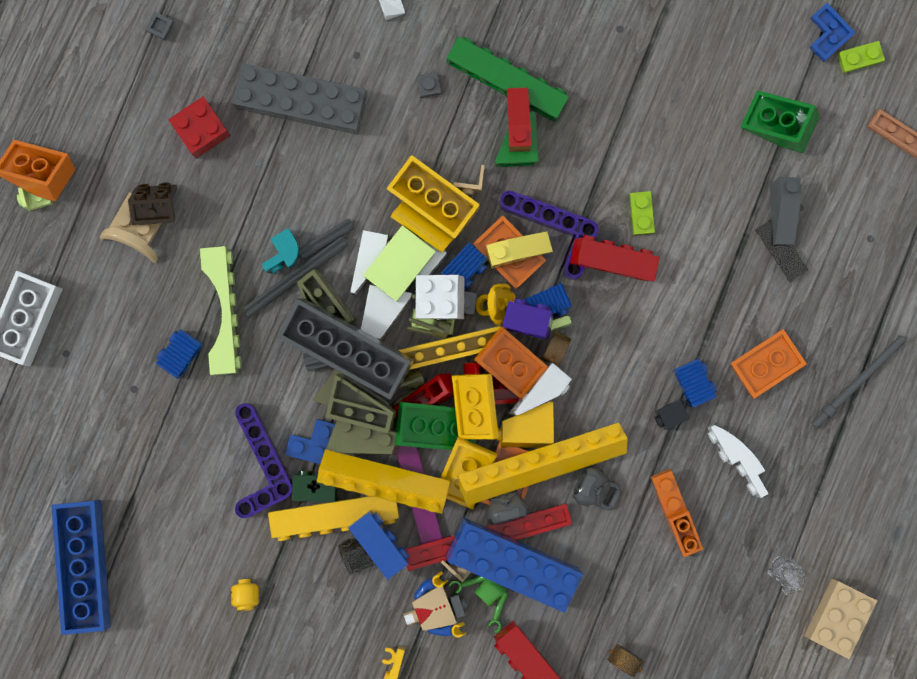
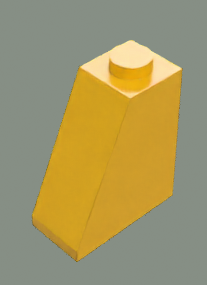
(529, 429)

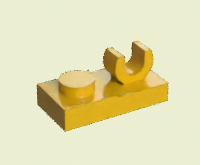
(396, 659)

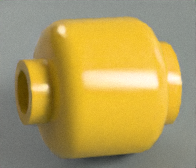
(245, 595)

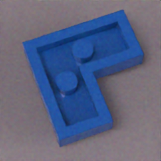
(835, 32)
(313, 448)

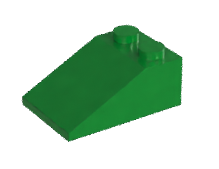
(781, 120)

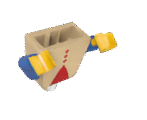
(434, 609)

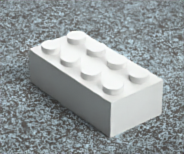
(25, 317)

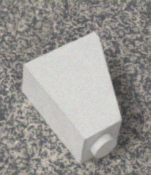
(382, 311)

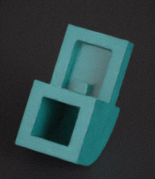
(288, 252)

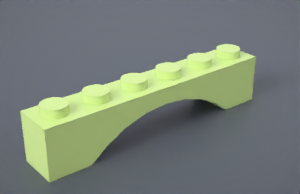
(223, 355)

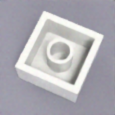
(439, 297)

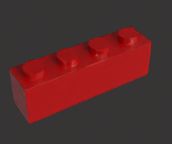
(614, 259)
(523, 654)

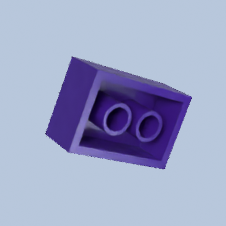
(528, 320)

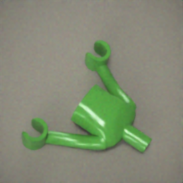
(489, 593)

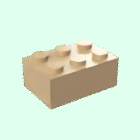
(840, 618)

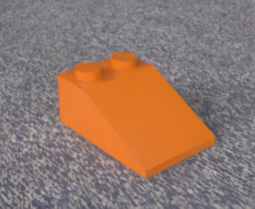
(36, 169)

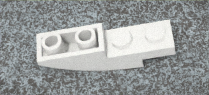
(734, 451)

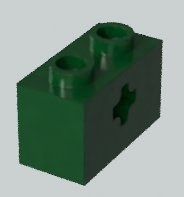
(302, 492)

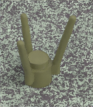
(438, 329)
(413, 381)

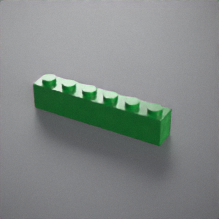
(501, 75)

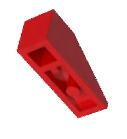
(518, 119)
(432, 393)

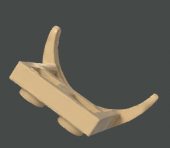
(135, 236)

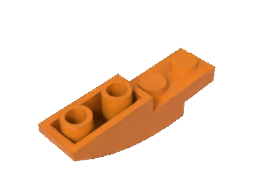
(676, 513)

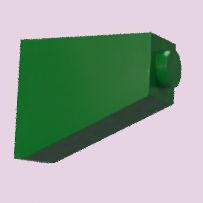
(519, 158)

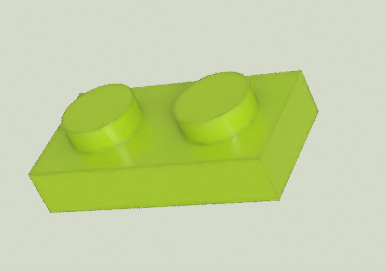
(861, 57)
(641, 213)

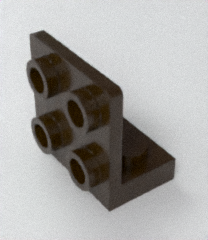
(152, 204)

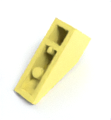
(518, 249)

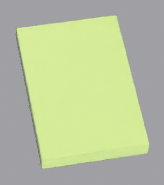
(399, 263)

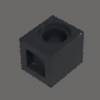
(671, 415)

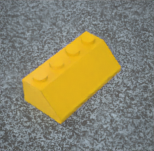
(433, 197)

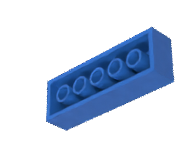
(514, 565)
(81, 567)

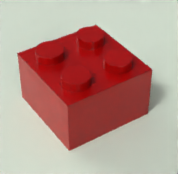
(199, 127)

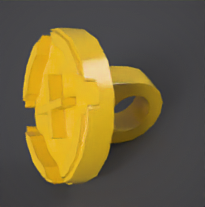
(497, 302)

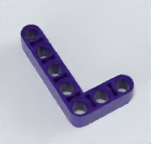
(556, 224)
(265, 463)

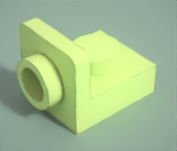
(30, 201)

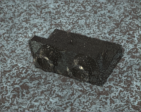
(354, 556)

